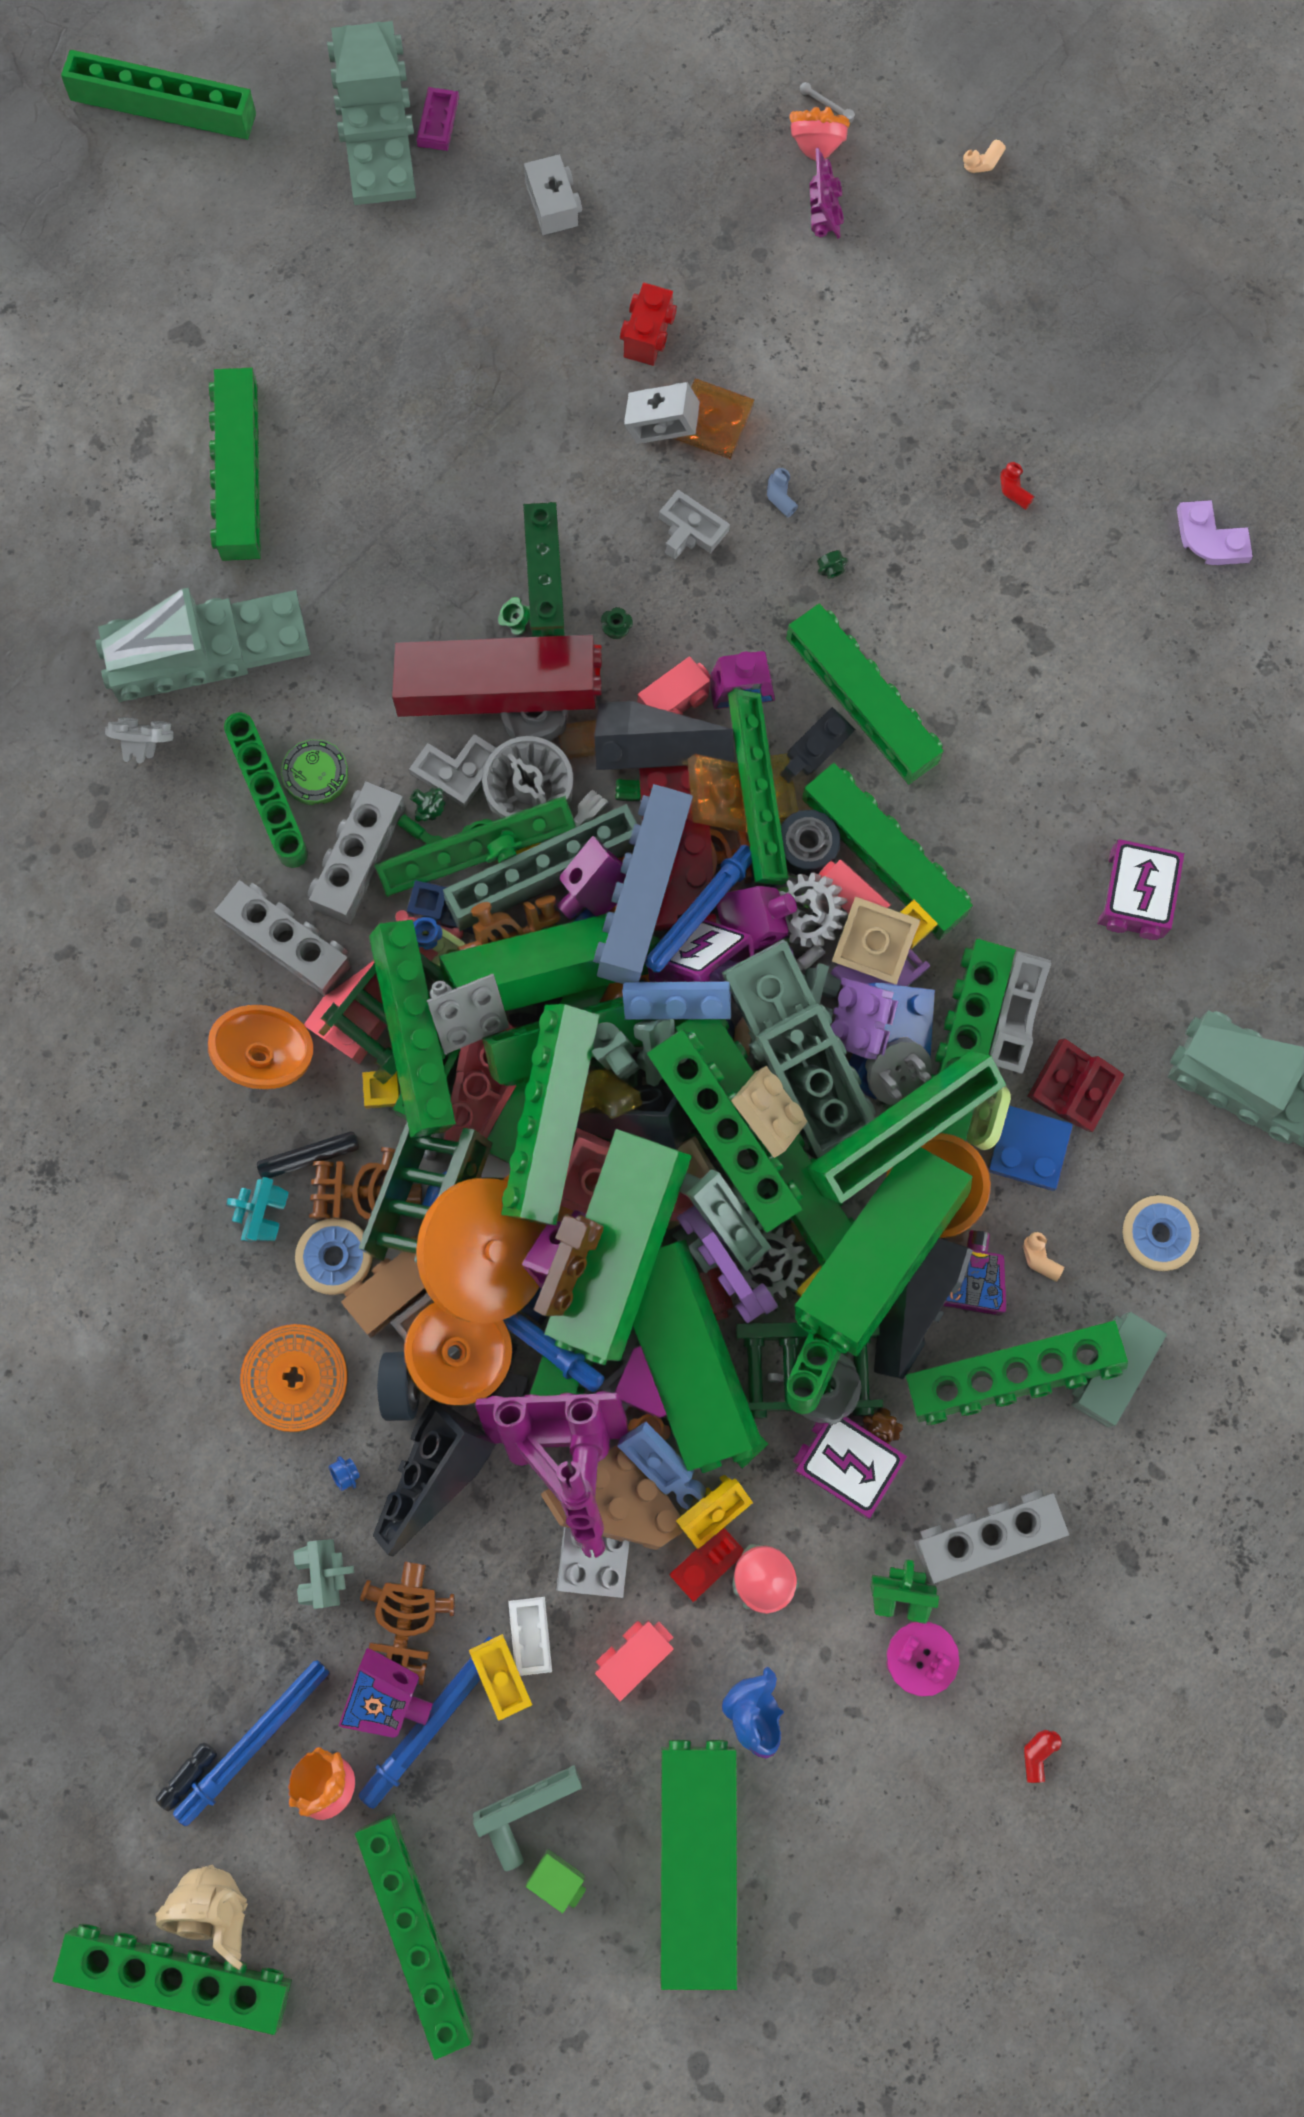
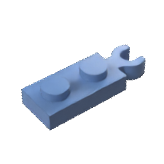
(661, 1464)

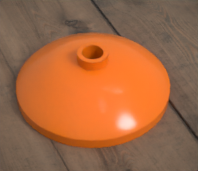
(260, 1047)
(967, 1158)
(479, 1368)

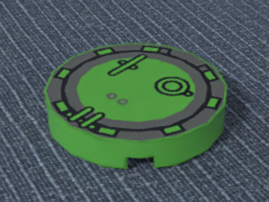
(314, 772)

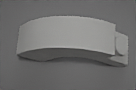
(1018, 1010)

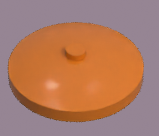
(474, 1254)

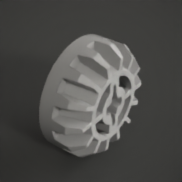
(525, 759)

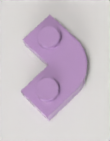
(1216, 546)

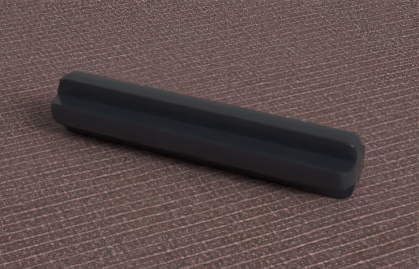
(307, 1155)

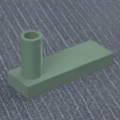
(726, 1218)
(495, 1817)

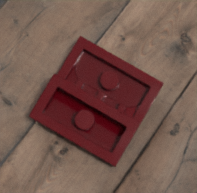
(1076, 1085)

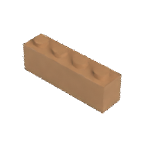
(385, 1294)

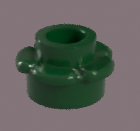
(832, 564)
(616, 631)

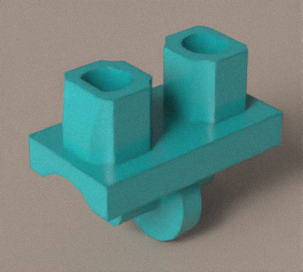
(255, 1225)

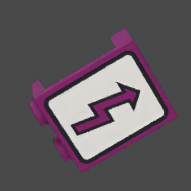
(1142, 889)
(704, 953)
(849, 1464)

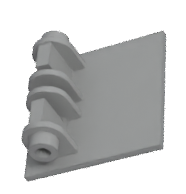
(466, 1012)
(592, 1575)

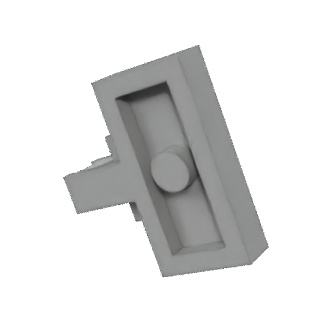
(691, 525)

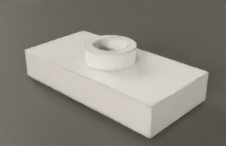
(530, 1636)

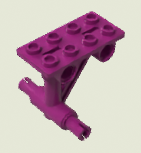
(561, 1420)

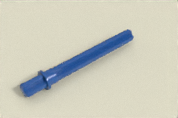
(731, 871)
(567, 1361)
(420, 1735)
(215, 1781)

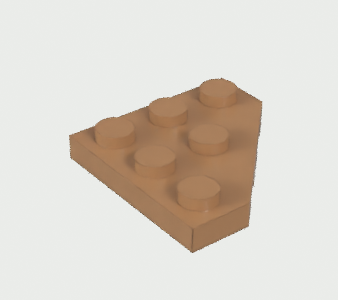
(628, 1504)

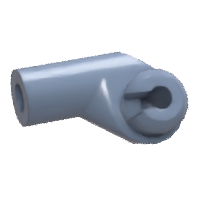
(777, 492)

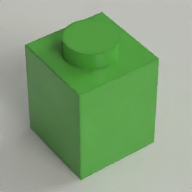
(557, 1882)

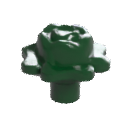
(428, 804)

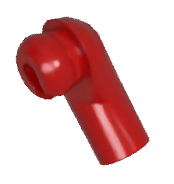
(1012, 487)

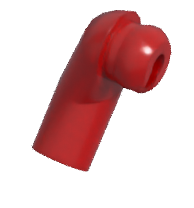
(1037, 1751)

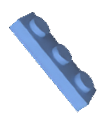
(677, 1000)

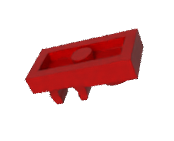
(707, 1564)

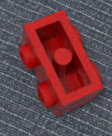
(646, 330)

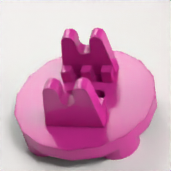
(937, 1668)

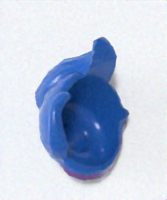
(755, 1713)

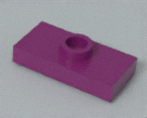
(437, 119)

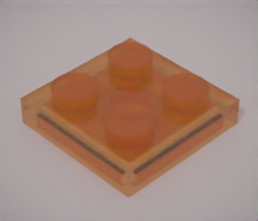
(719, 420)
(716, 793)

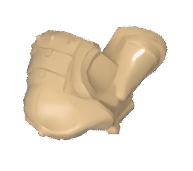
(205, 1908)

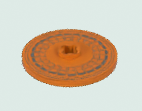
(311, 1400)

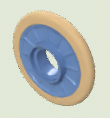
(1139, 1237)
(311, 1251)

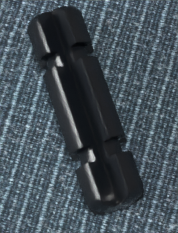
(186, 1776)

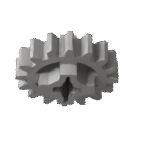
(825, 904)
(775, 1278)

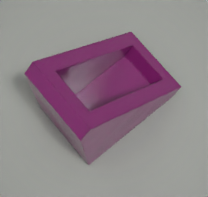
(638, 1387)

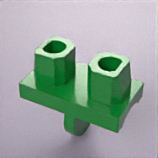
(907, 1587)

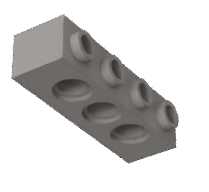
(345, 900)
(320, 974)
(1046, 1526)

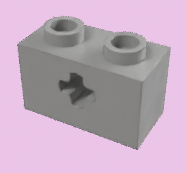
(551, 194)
(662, 413)

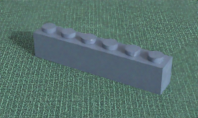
(644, 886)

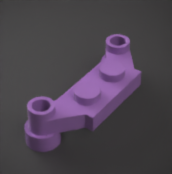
(753, 1301)

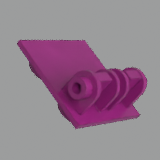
(824, 202)

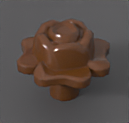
(883, 1425)

